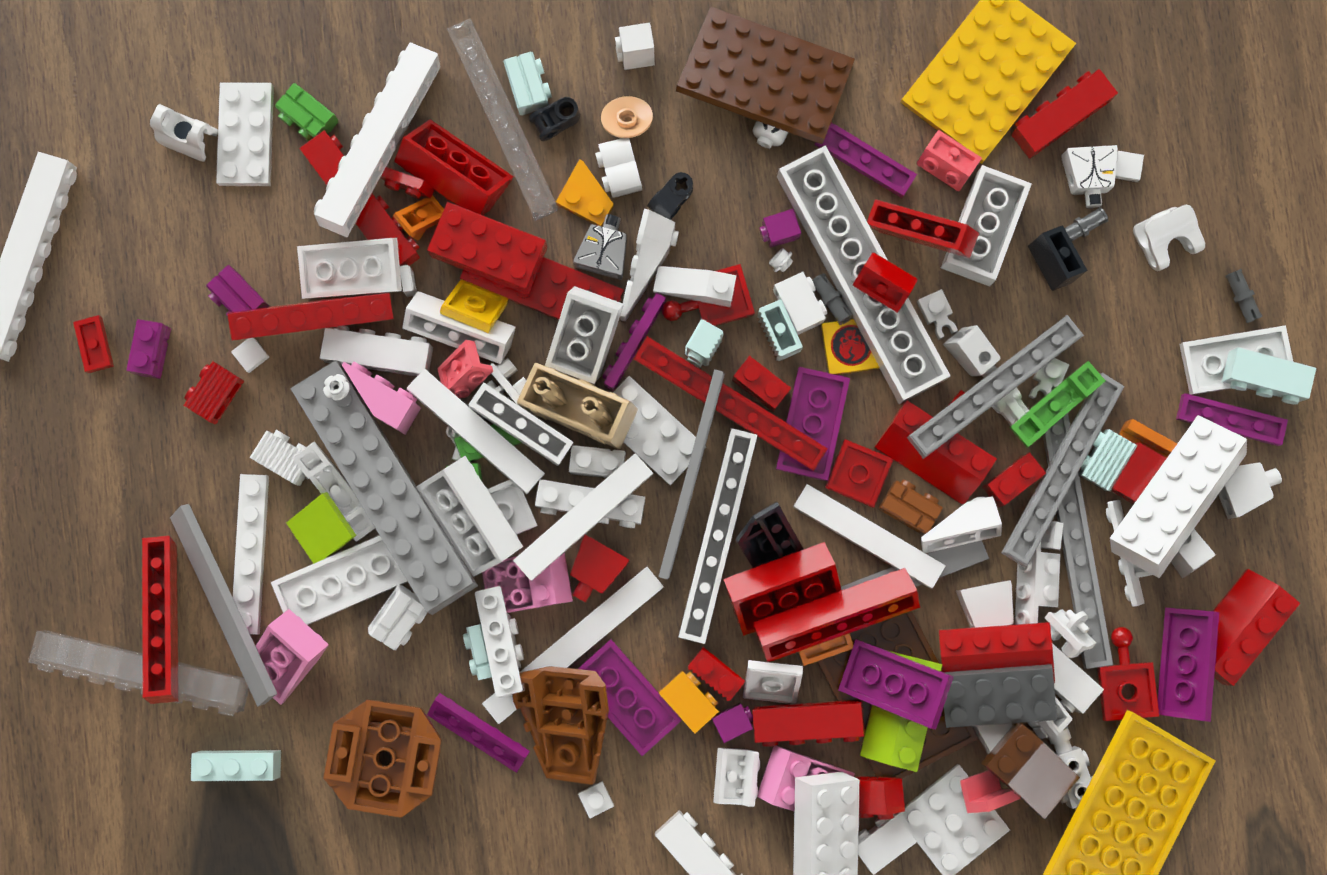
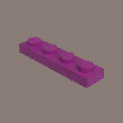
(868, 160)
(638, 333)
(1236, 419)
(478, 732)

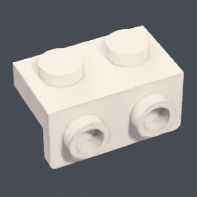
(736, 776)

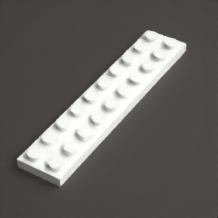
(370, 567)

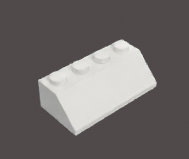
(469, 516)

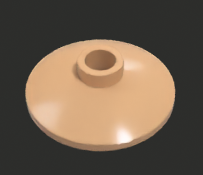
(626, 117)

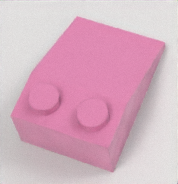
(289, 652)

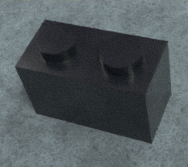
(1057, 258)

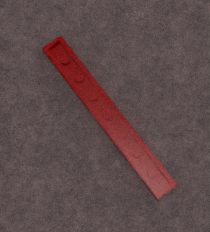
(731, 404)

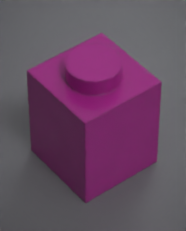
(780, 228)
(733, 722)

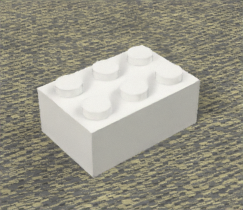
(584, 334)

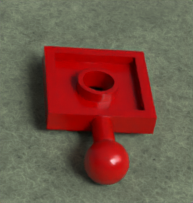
(740, 307)
(1114, 677)

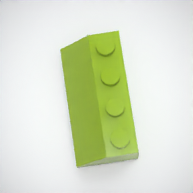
(893, 737)

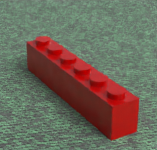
(374, 222)
(310, 315)
(836, 614)
(159, 620)

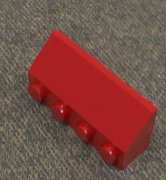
(452, 168)
(952, 468)
(1247, 622)
(996, 647)

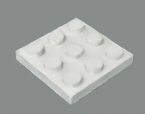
(944, 827)

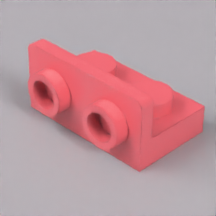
(948, 160)
(463, 370)

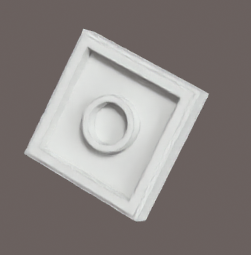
(772, 682)

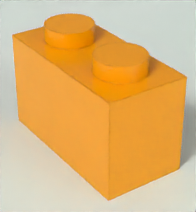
(689, 701)

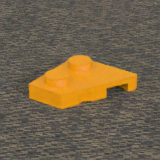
(585, 196)

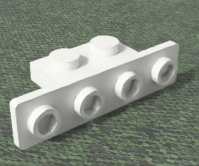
(1132, 572)
(1037, 586)
(500, 641)

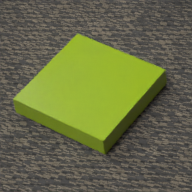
(321, 528)

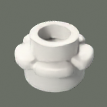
(781, 260)
(336, 394)

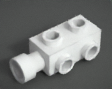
(1067, 754)

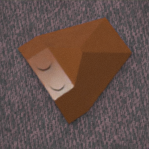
(566, 719)

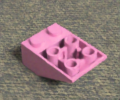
(391, 407)
(521, 593)
(780, 774)

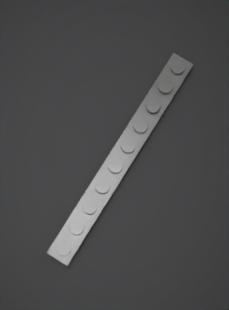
(1080, 557)

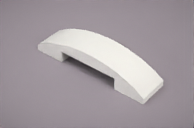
(328, 479)

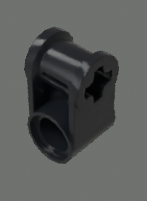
(554, 120)
(668, 199)

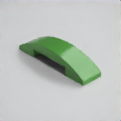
(1057, 404)

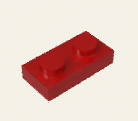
(414, 186)
(93, 344)

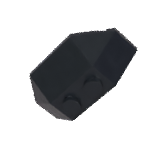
(768, 536)

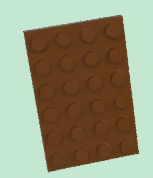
(765, 75)
(904, 637)

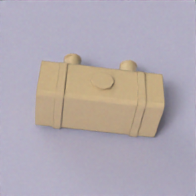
(577, 405)

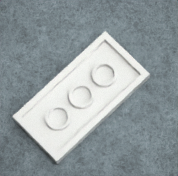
(245, 134)
(349, 268)
(1206, 358)
(656, 434)

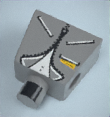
(603, 249)

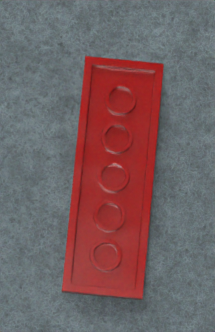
(549, 287)

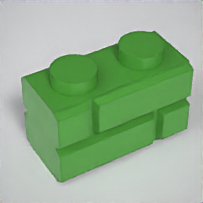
(305, 112)

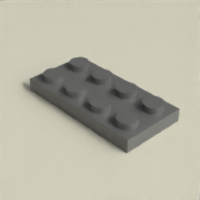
(1001, 696)

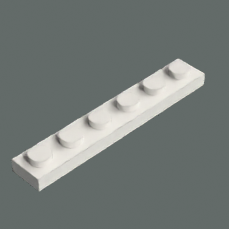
(250, 549)

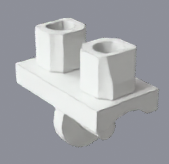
(502, 373)
(1073, 629)

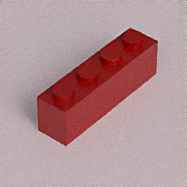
(1064, 113)
(923, 228)
(808, 722)

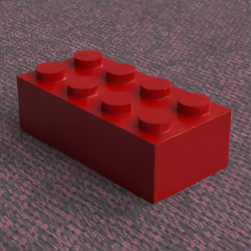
(487, 248)
(782, 585)

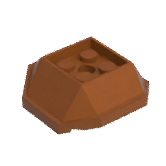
(355, 763)

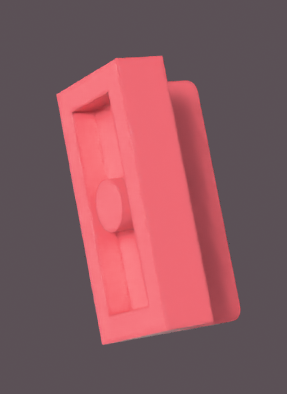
(984, 793)

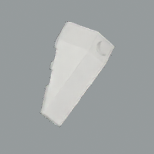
(653, 246)

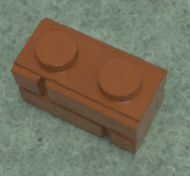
(911, 507)

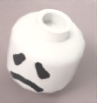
(768, 135)

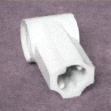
(1011, 406)

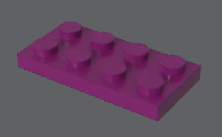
(817, 412)
(1188, 663)
(896, 684)
(632, 700)

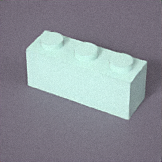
(1268, 375)
(236, 765)

